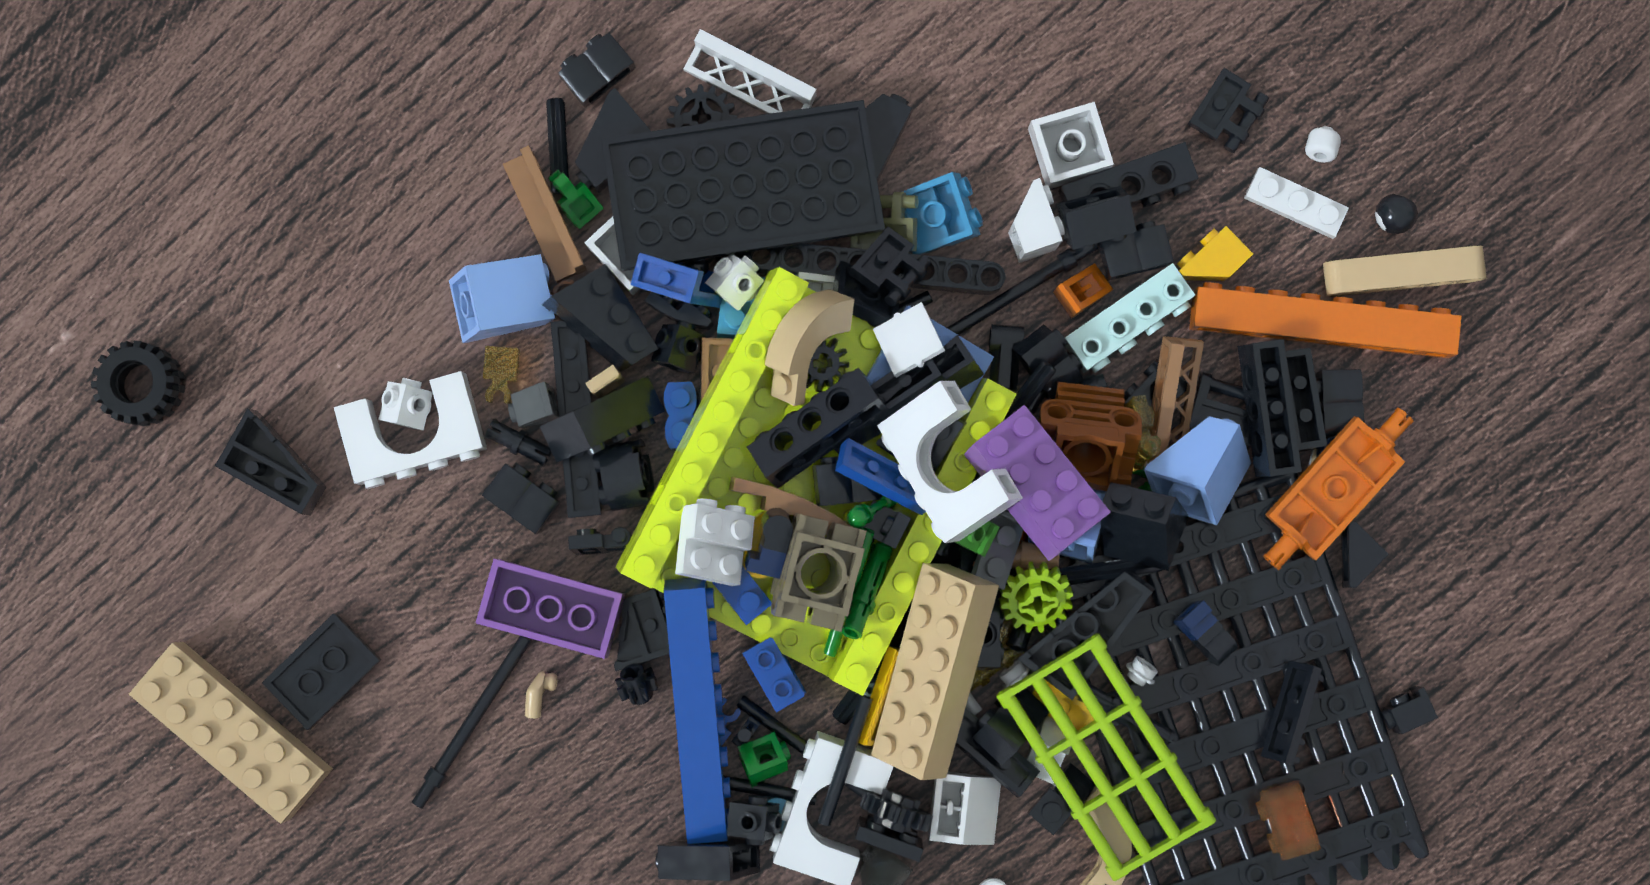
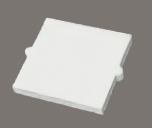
(908, 339)

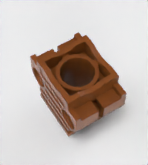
(1094, 432)

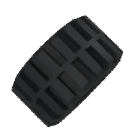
(112, 378)

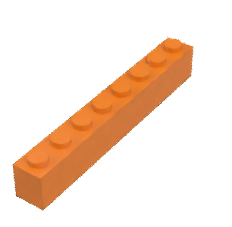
(1325, 322)

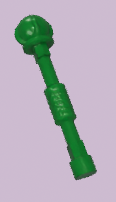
(863, 513)

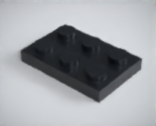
(321, 671)

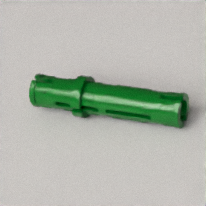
(863, 599)

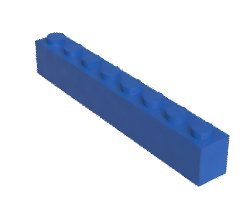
(696, 708)

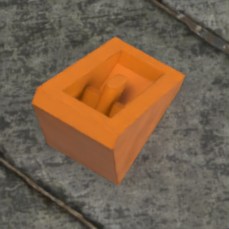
(1082, 290)

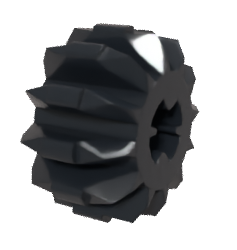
(831, 370)

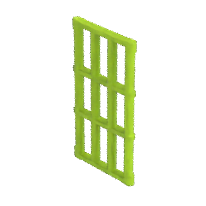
(1104, 722)

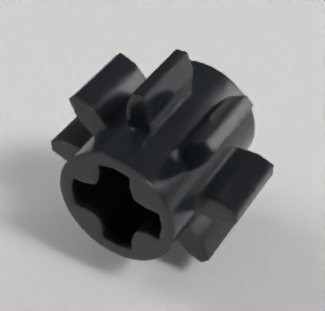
(636, 684)

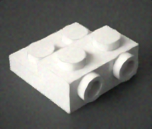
(713, 541)

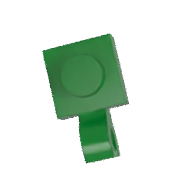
(577, 201)

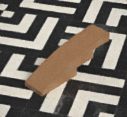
(781, 499)

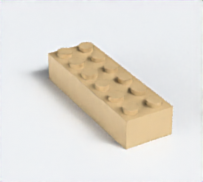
(934, 670)
(230, 731)

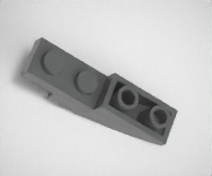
(1001, 554)

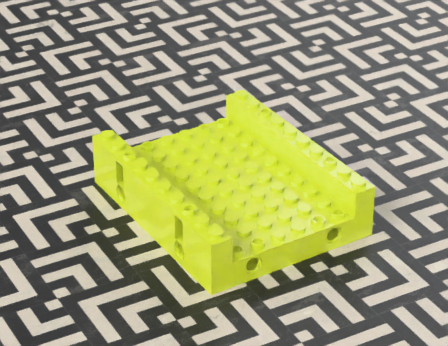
(715, 449)

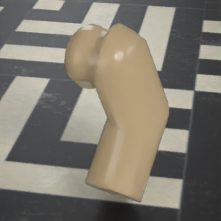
(535, 692)

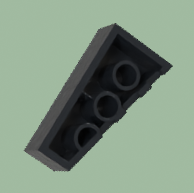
(1105, 614)

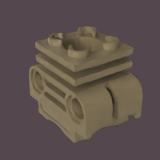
(831, 600)

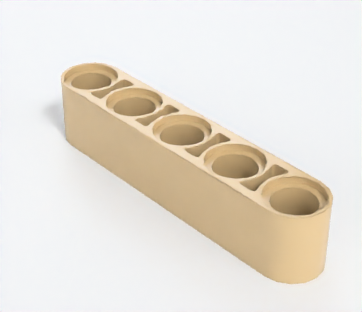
(1404, 271)

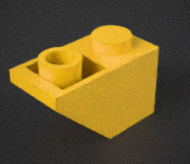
(1217, 260)

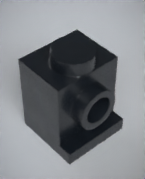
(1408, 711)

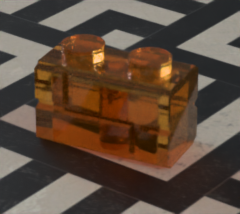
(1289, 820)

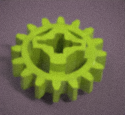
(1052, 597)

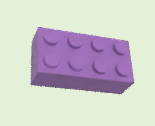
(1056, 498)
(550, 608)

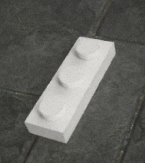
(1296, 203)

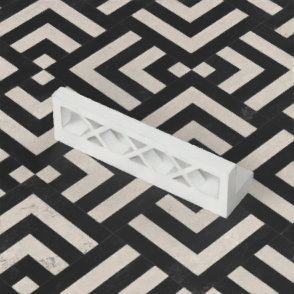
(749, 66)

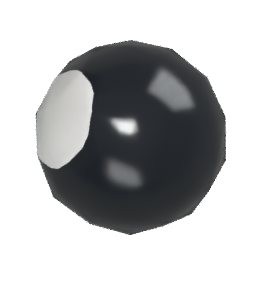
(1396, 214)

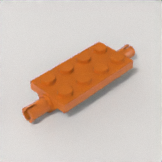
(1336, 487)

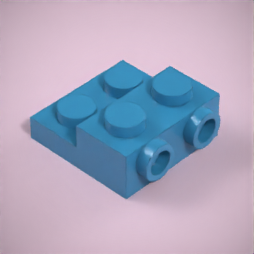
(943, 213)

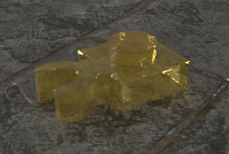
(500, 366)

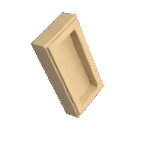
(605, 381)

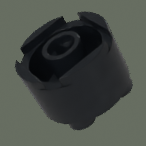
(624, 475)

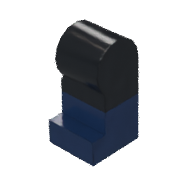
(773, 544)
(1206, 632)

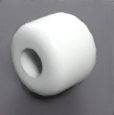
(1323, 144)

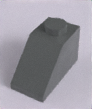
(533, 406)

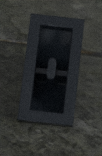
(1359, 555)

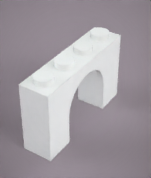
(456, 437)
(911, 437)
(798, 843)

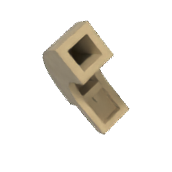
(798, 338)
(1115, 837)

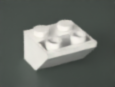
(1035, 227)
(964, 809)

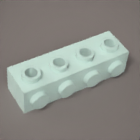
(1129, 317)

